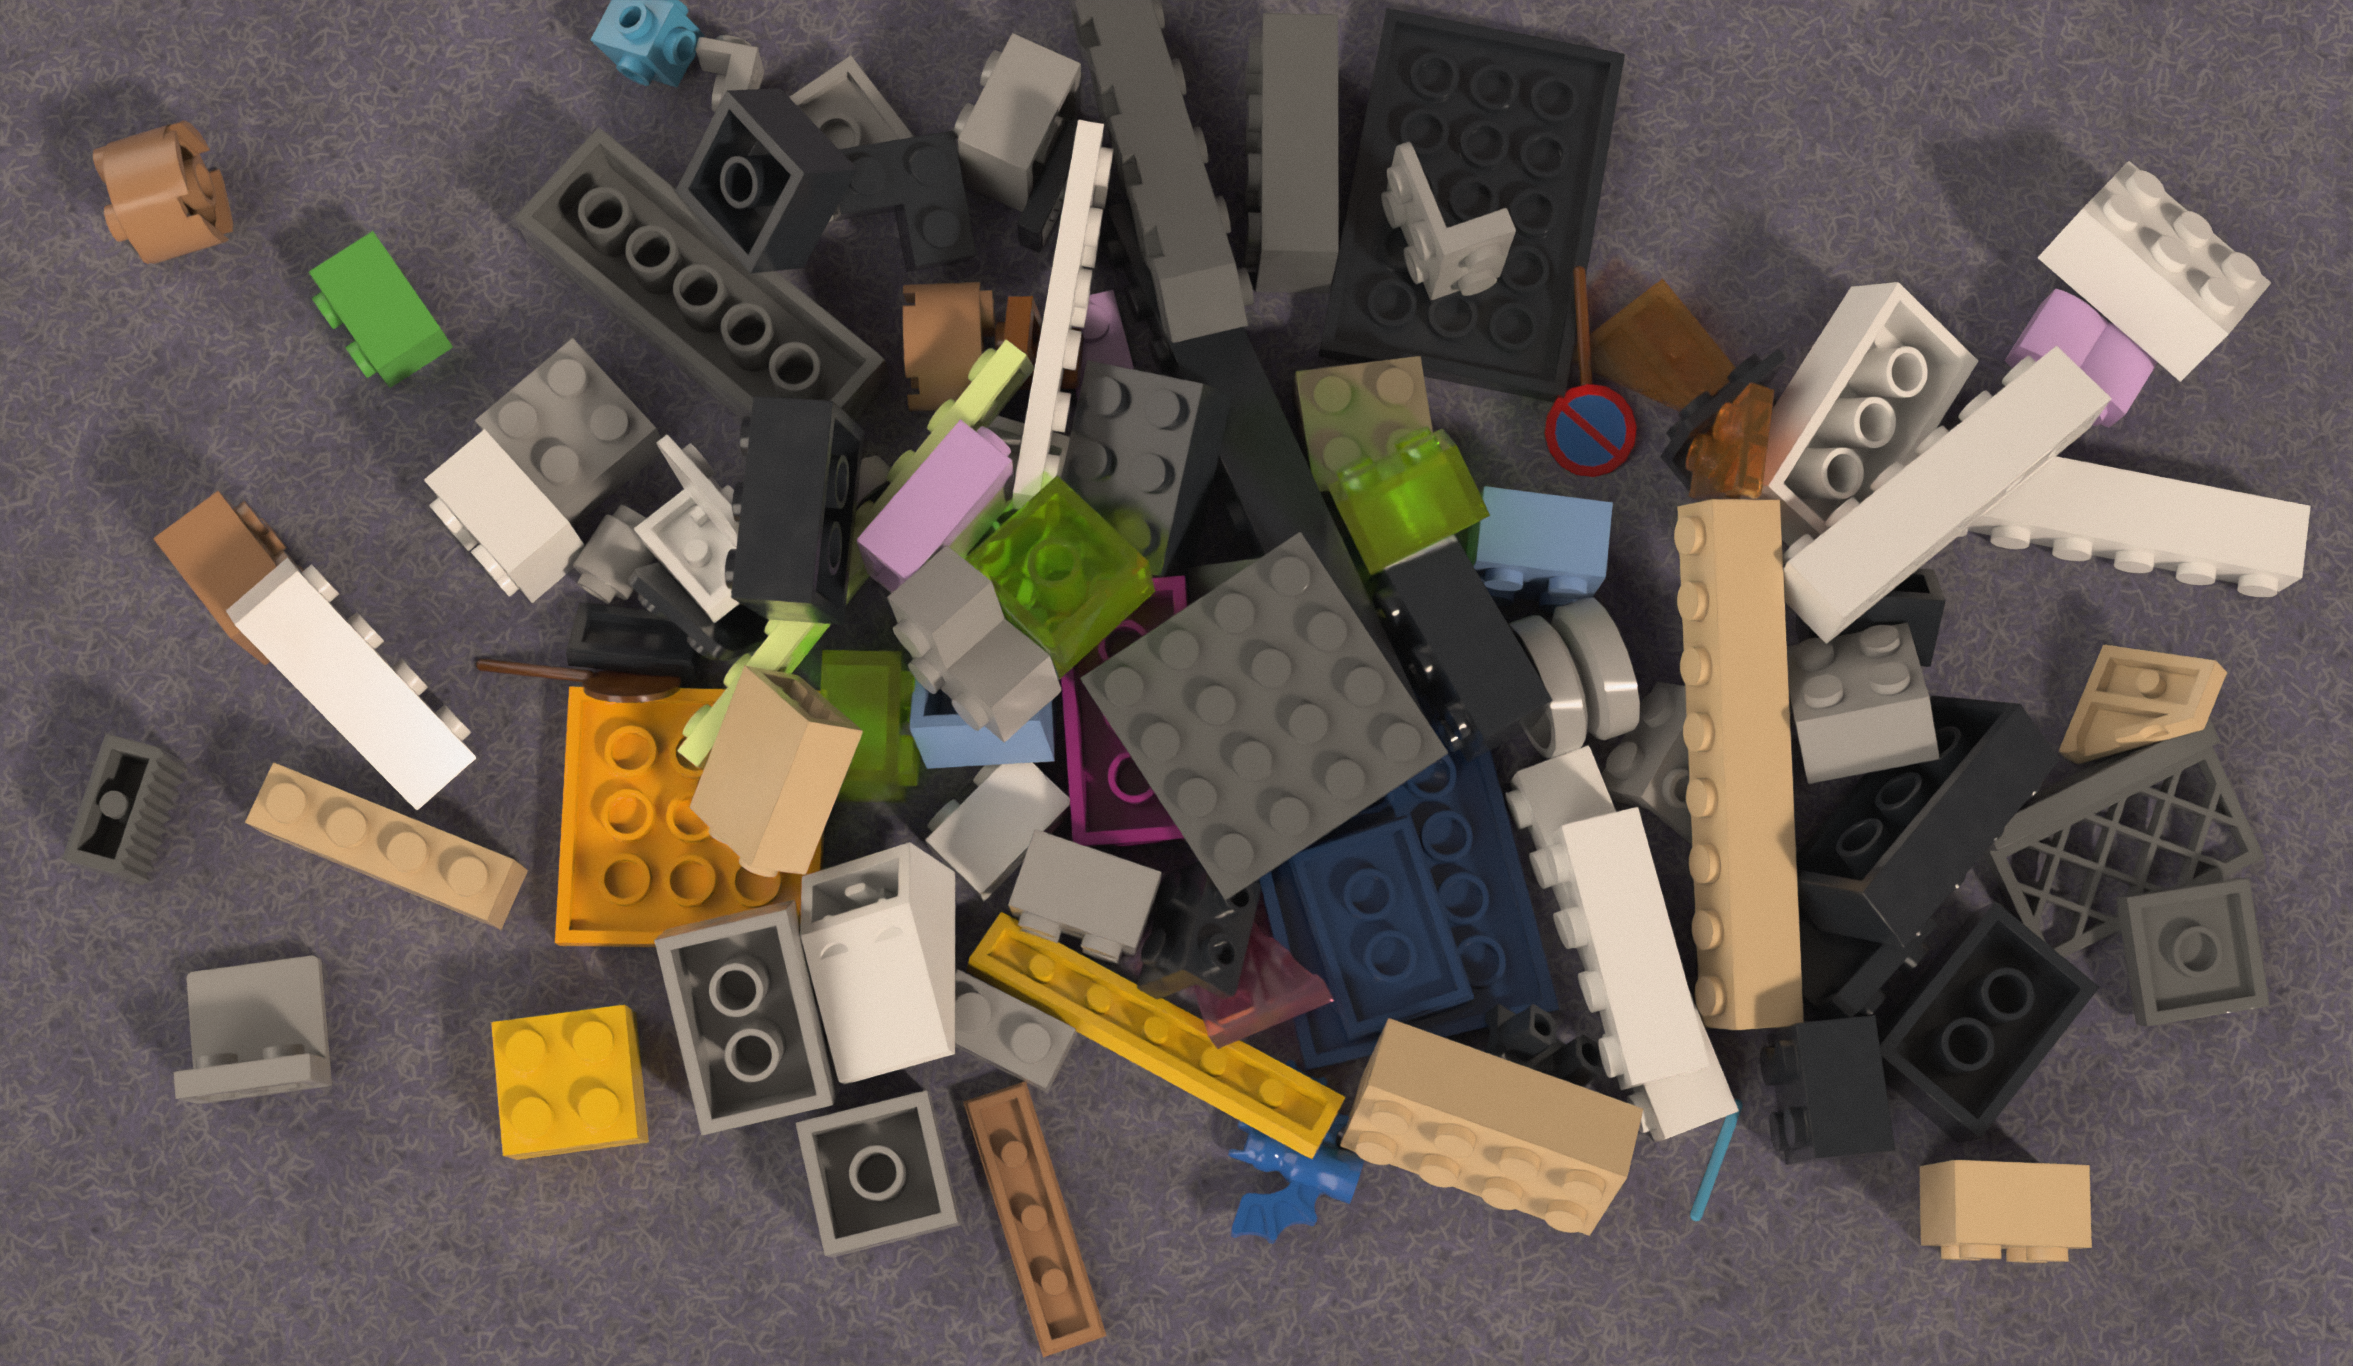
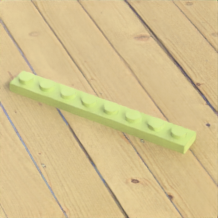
(994, 382)

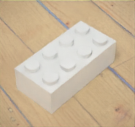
(1859, 404)

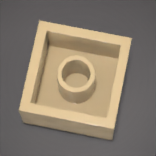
(2011, 1206)

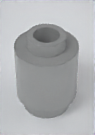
(613, 556)

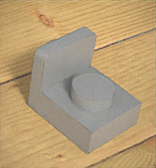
(731, 58)

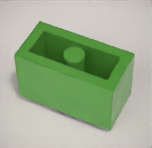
(380, 311)

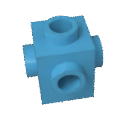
(653, 48)

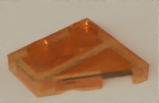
(1658, 350)
(1734, 450)

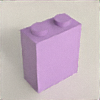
(942, 504)

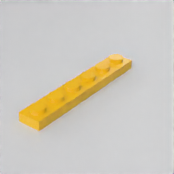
(1156, 1035)

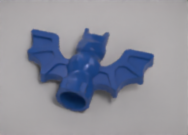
(1328, 1173)

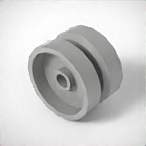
(1584, 673)

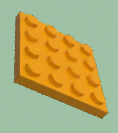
(628, 839)

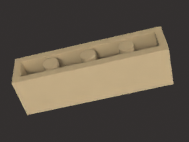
(387, 845)

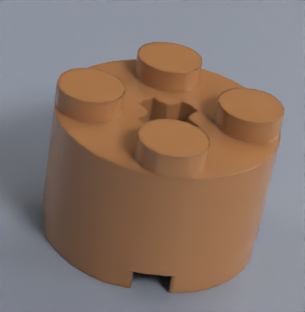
(163, 193)
(944, 338)

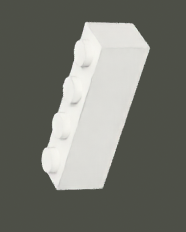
(351, 682)
(1627, 949)

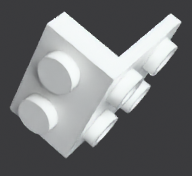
(694, 530)

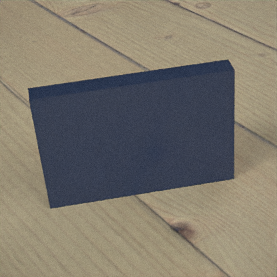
(1379, 927)

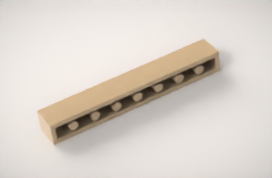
(1739, 764)

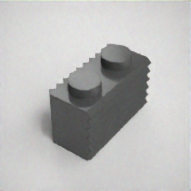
(124, 810)

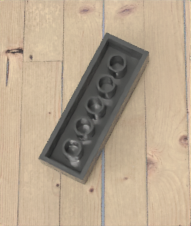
(683, 292)

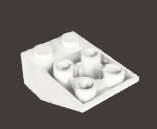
(882, 959)

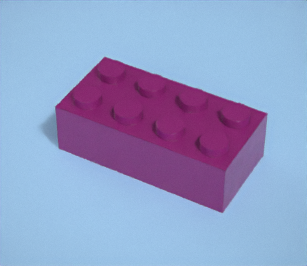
(1106, 788)

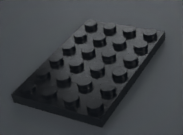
(1494, 129)

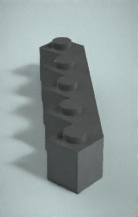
(1162, 167)

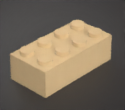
(1491, 1128)

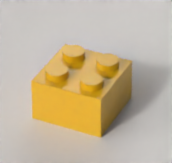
(569, 1082)

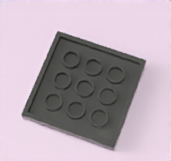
(1263, 716)

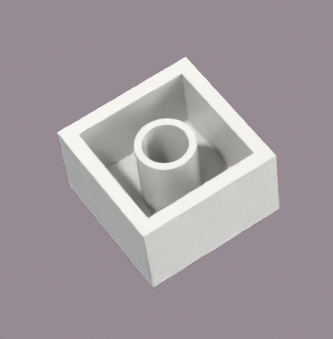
(496, 505)

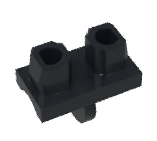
(1532, 1042)

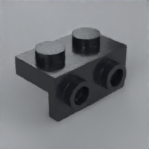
(1197, 935)

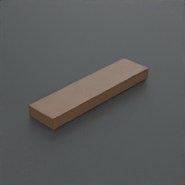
(1034, 1219)

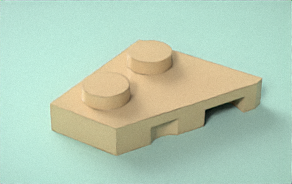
(2140, 701)

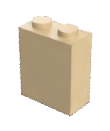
(775, 771)

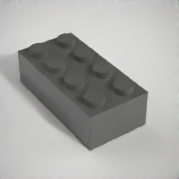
(1292, 153)

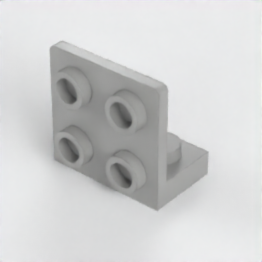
(256, 1031)

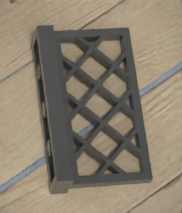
(2109, 785)

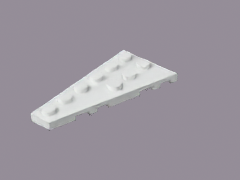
(1064, 308)

